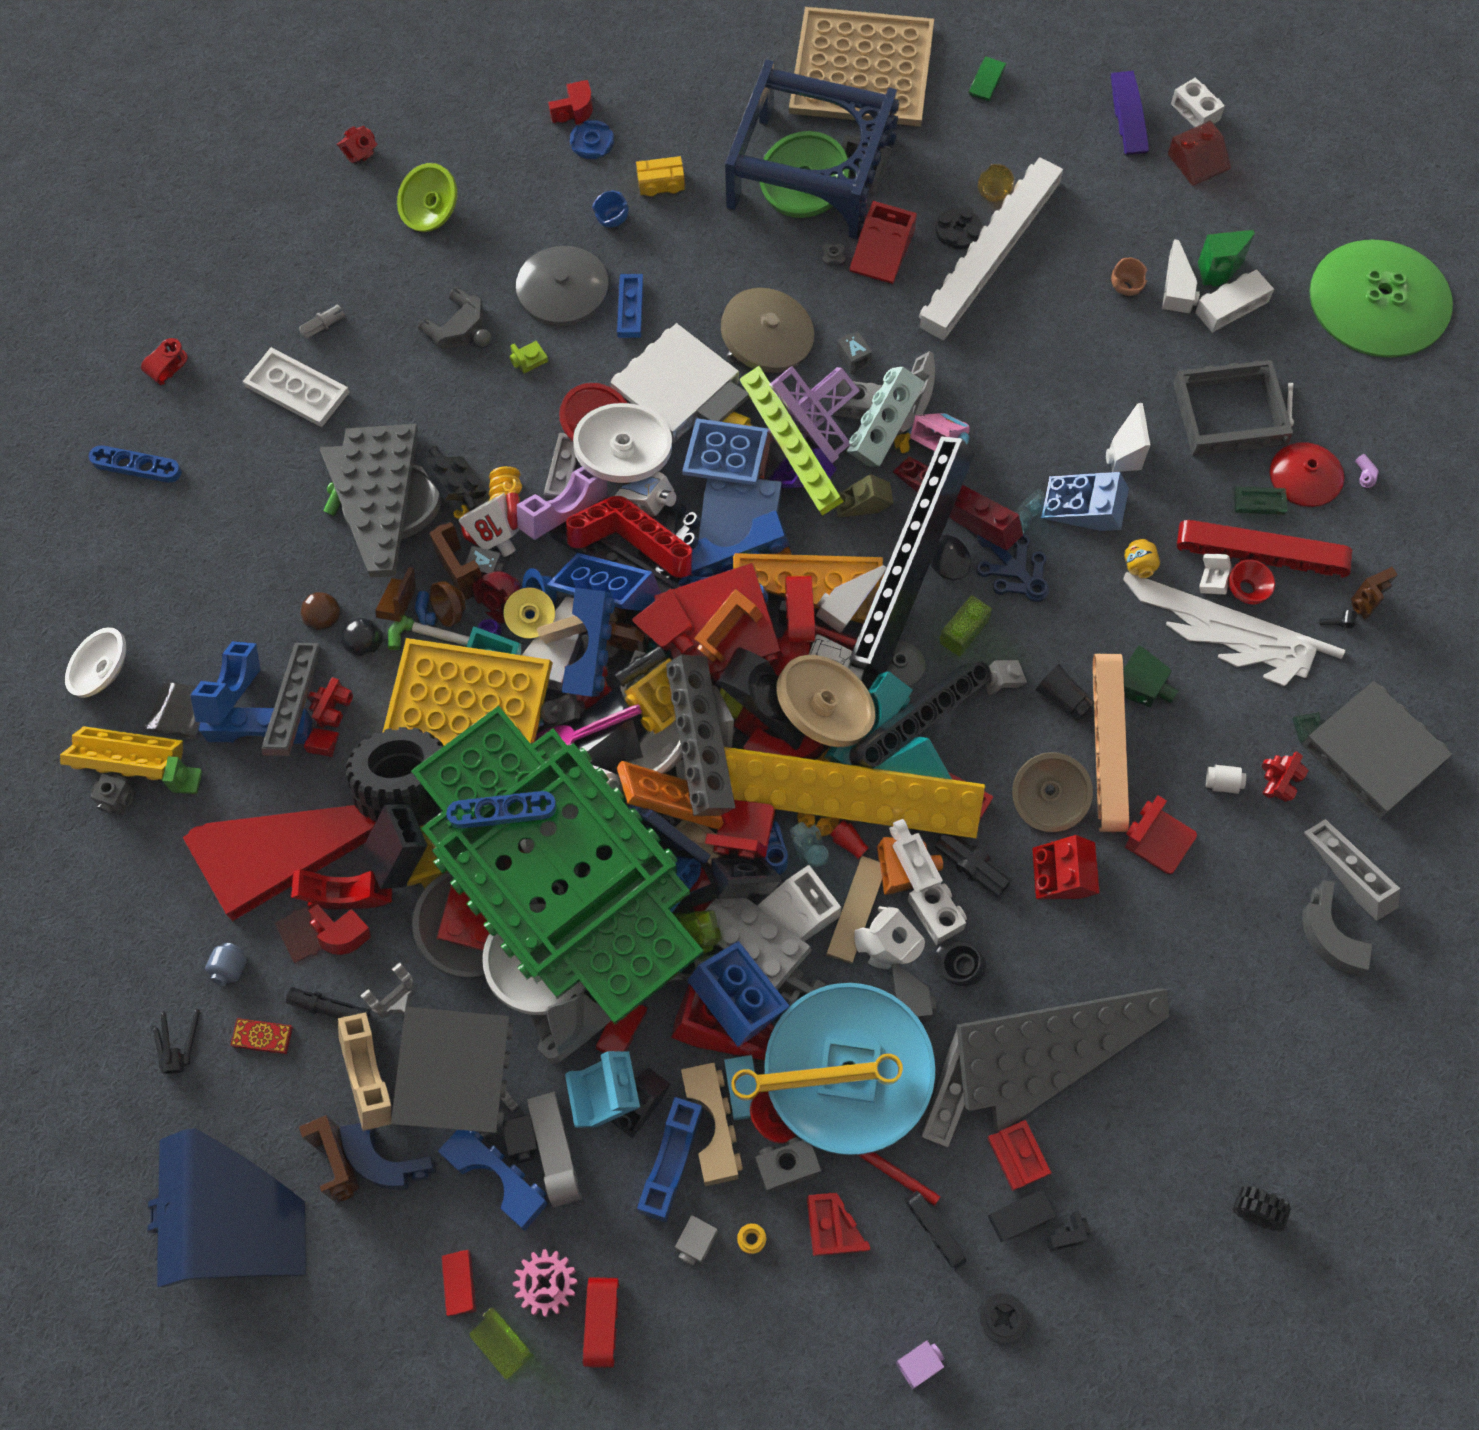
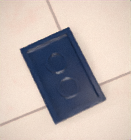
(671, 836)

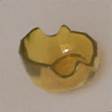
(998, 178)

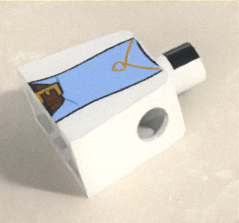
(649, 493)

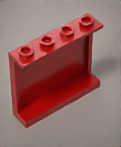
(704, 599)

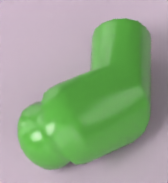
(333, 502)
(396, 630)

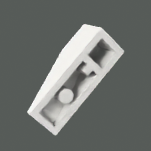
(1181, 283)
(847, 598)

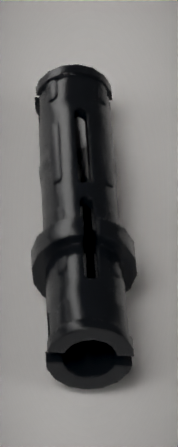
(317, 1003)

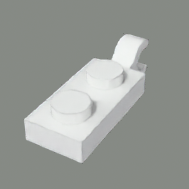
(914, 858)

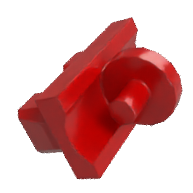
(325, 700)
(1279, 774)

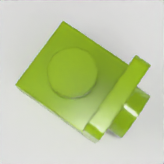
(528, 356)

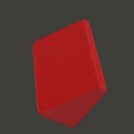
(840, 638)
(458, 1283)

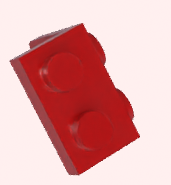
(744, 831)
(1160, 837)

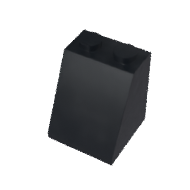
(613, 743)

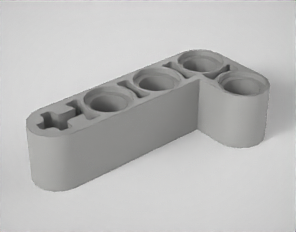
(554, 1150)

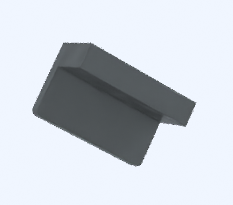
(722, 403)

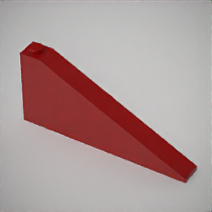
(256, 856)

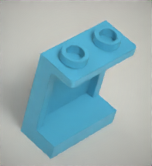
(602, 1090)

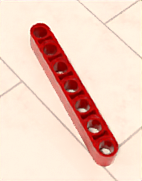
(1265, 547)

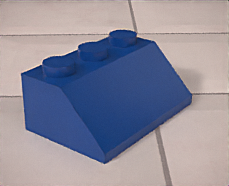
(737, 993)

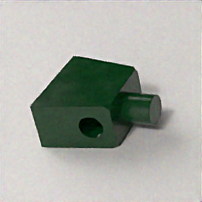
(1147, 678)

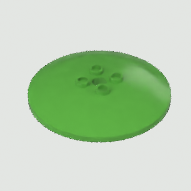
(1376, 324)

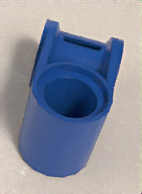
(777, 848)

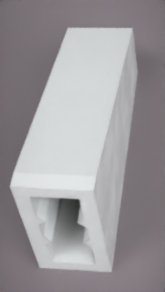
(560, 652)

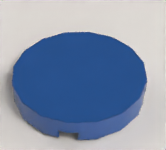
(596, 144)

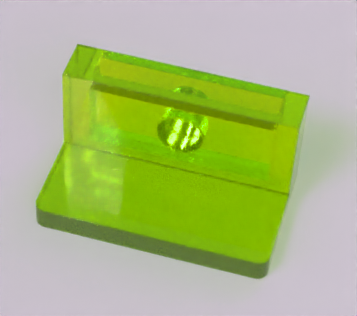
(500, 1344)

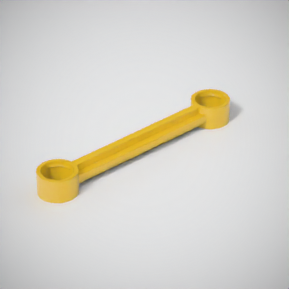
(817, 1077)

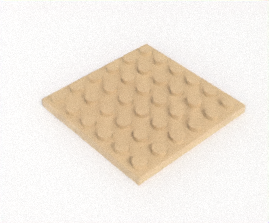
(866, 54)

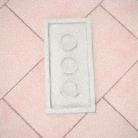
(296, 387)

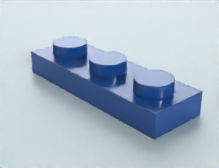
(630, 306)

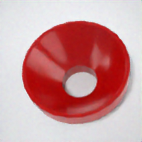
(1255, 574)

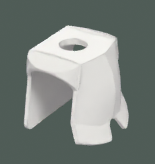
(880, 944)

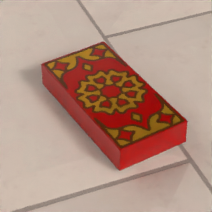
(261, 1036)

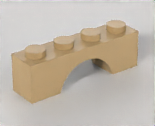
(360, 1060)
(717, 1159)

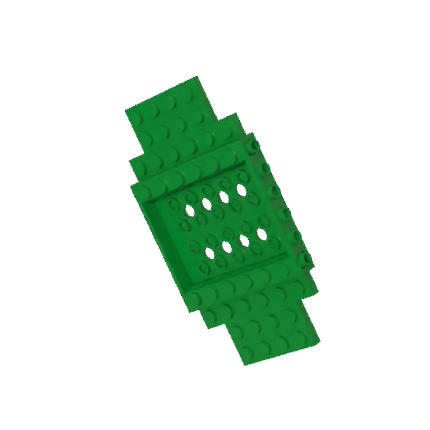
(607, 927)

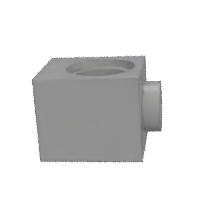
(695, 1241)

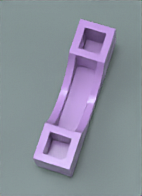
(540, 516)

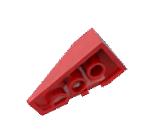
(701, 1029)

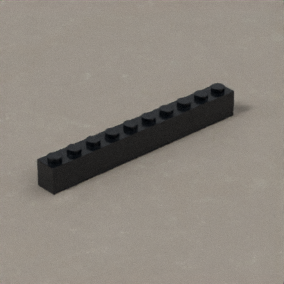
(912, 556)

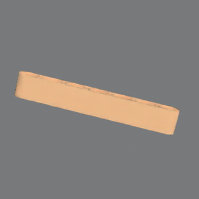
(1110, 742)

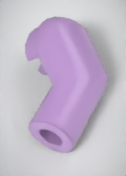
(1369, 471)

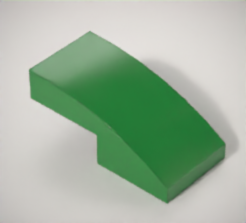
(987, 78)

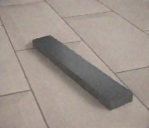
(291, 700)

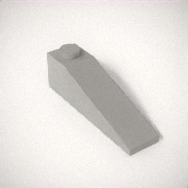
(1357, 873)
(947, 1100)

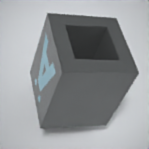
(854, 352)
(487, 560)

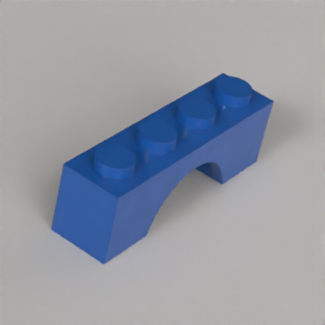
(765, 537)
(594, 611)
(215, 699)
(250, 722)
(671, 1160)
(520, 1200)

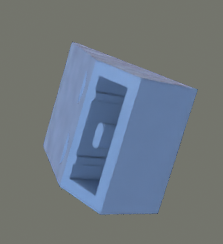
(1087, 500)

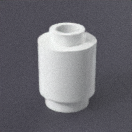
(1225, 779)

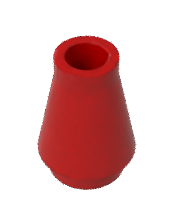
(849, 839)

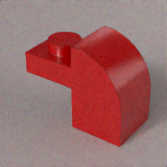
(576, 106)
(339, 936)

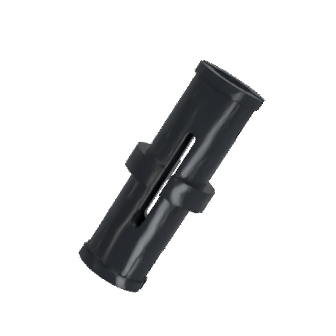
(625, 674)

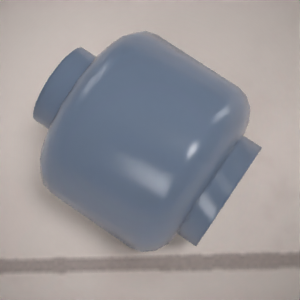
(226, 964)

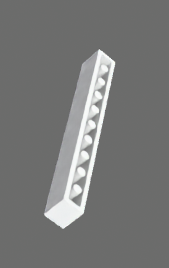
(990, 249)

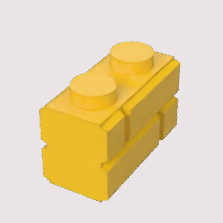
(660, 176)

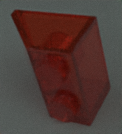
(1200, 153)

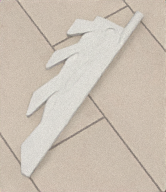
(1252, 637)

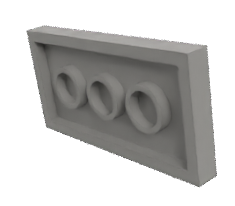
(764, 938)

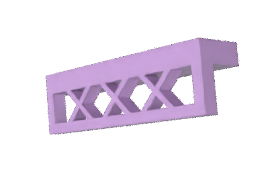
(820, 390)
(802, 418)

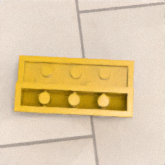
(120, 752)

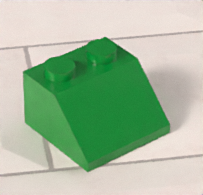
(1223, 256)

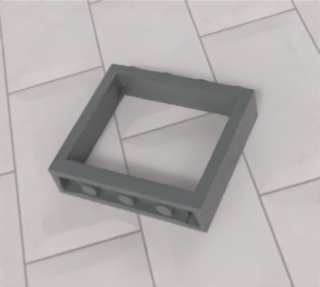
(1237, 440)

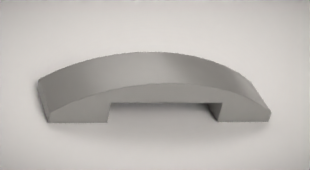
(925, 370)

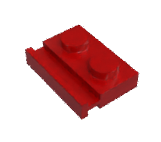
(1019, 1155)

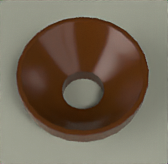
(447, 603)

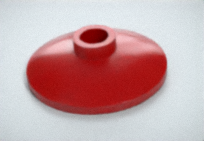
(767, 1119)

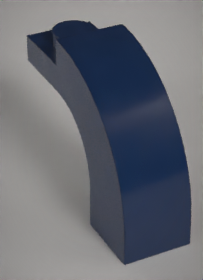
(364, 1157)

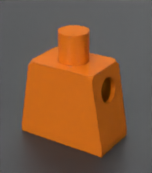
(893, 874)

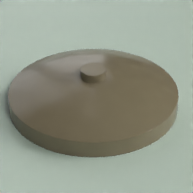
(767, 330)

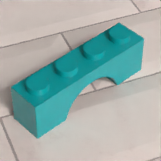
(889, 697)

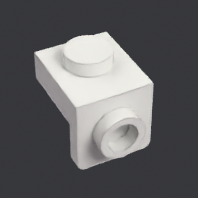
(1215, 574)

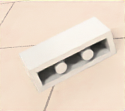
(1234, 300)

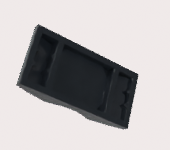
(754, 686)

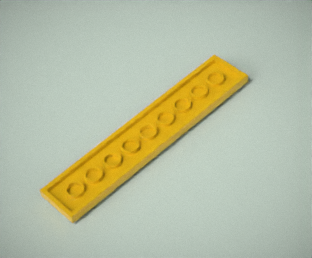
(855, 792)

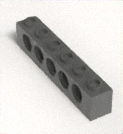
(700, 736)

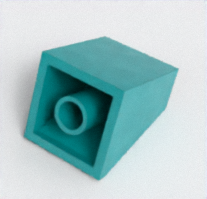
(916, 758)

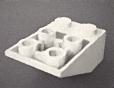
(802, 904)

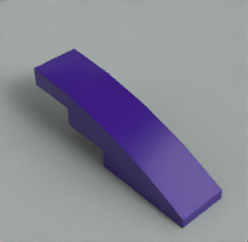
(1129, 112)

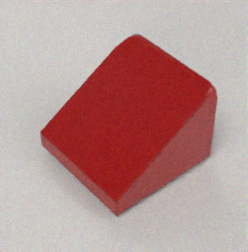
(321, 742)

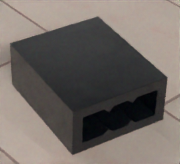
(395, 846)

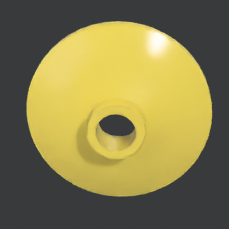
(523, 601)

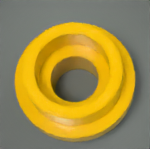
(751, 1229)

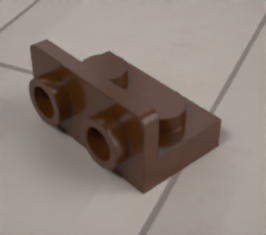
(1371, 592)
(628, 637)

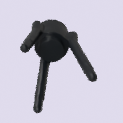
(171, 1059)

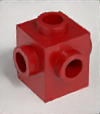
(358, 144)

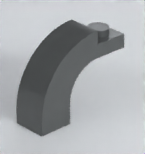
(1325, 938)

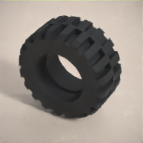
(386, 756)

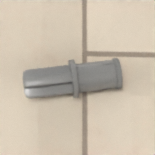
(321, 321)

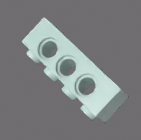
(907, 388)

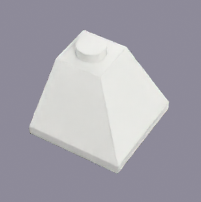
(1130, 443)

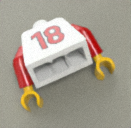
(493, 521)

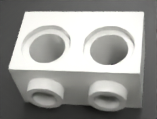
(1197, 103)
(931, 913)

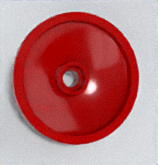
(582, 401)
(1303, 483)

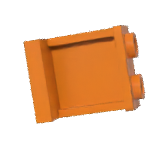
(723, 622)

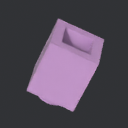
(921, 1363)

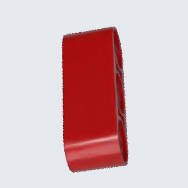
(800, 609)
(600, 1322)

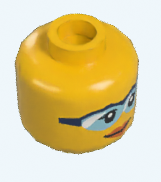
(1142, 558)

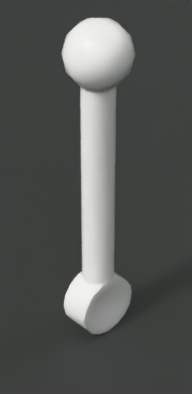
(1289, 403)

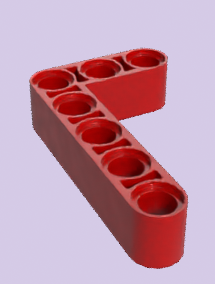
(634, 525)

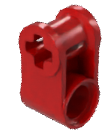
(164, 363)

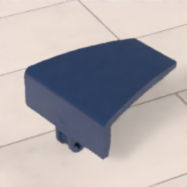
(222, 1215)

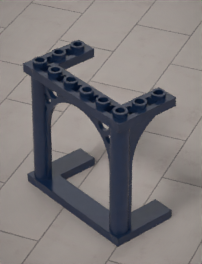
(843, 193)

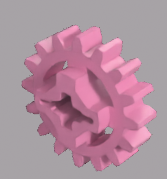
(535, 1293)

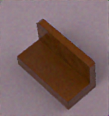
(397, 597)

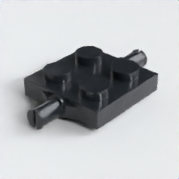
(453, 478)

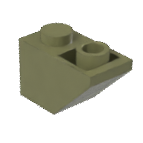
(865, 497)

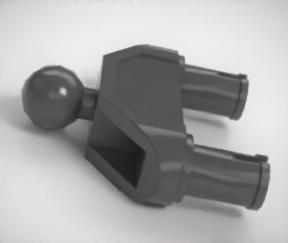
(462, 327)

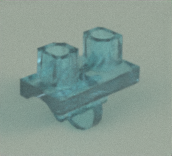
(809, 845)

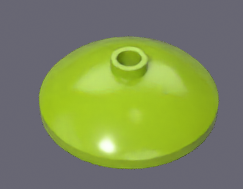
(419, 193)

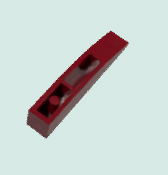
(971, 509)

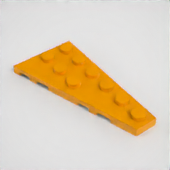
(826, 573)

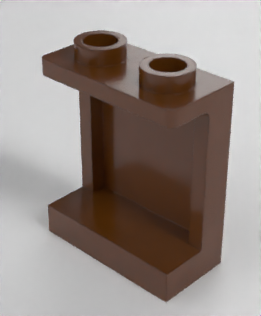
(445, 543)
(327, 1132)

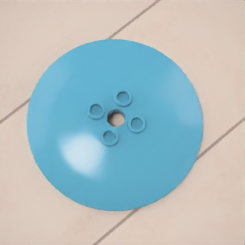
(856, 1027)

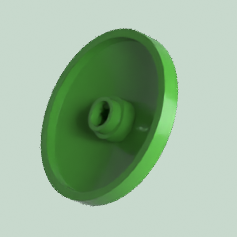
(806, 151)

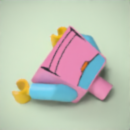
(928, 430)

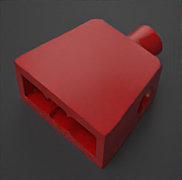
(667, 623)

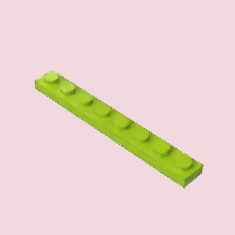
(791, 441)

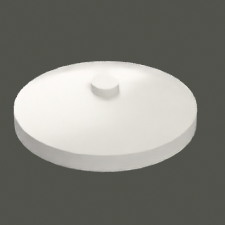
(622, 442)
(510, 984)

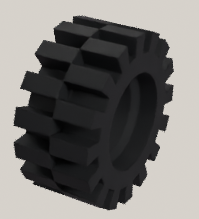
(1262, 1208)

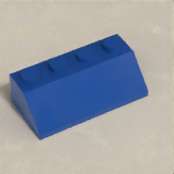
(630, 585)

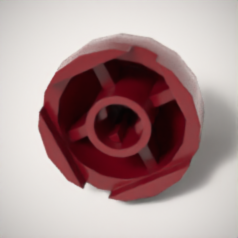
(494, 590)

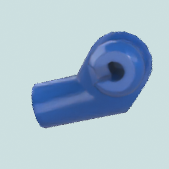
(421, 609)

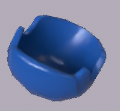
(609, 205)

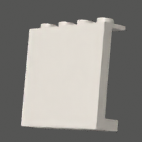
(674, 378)

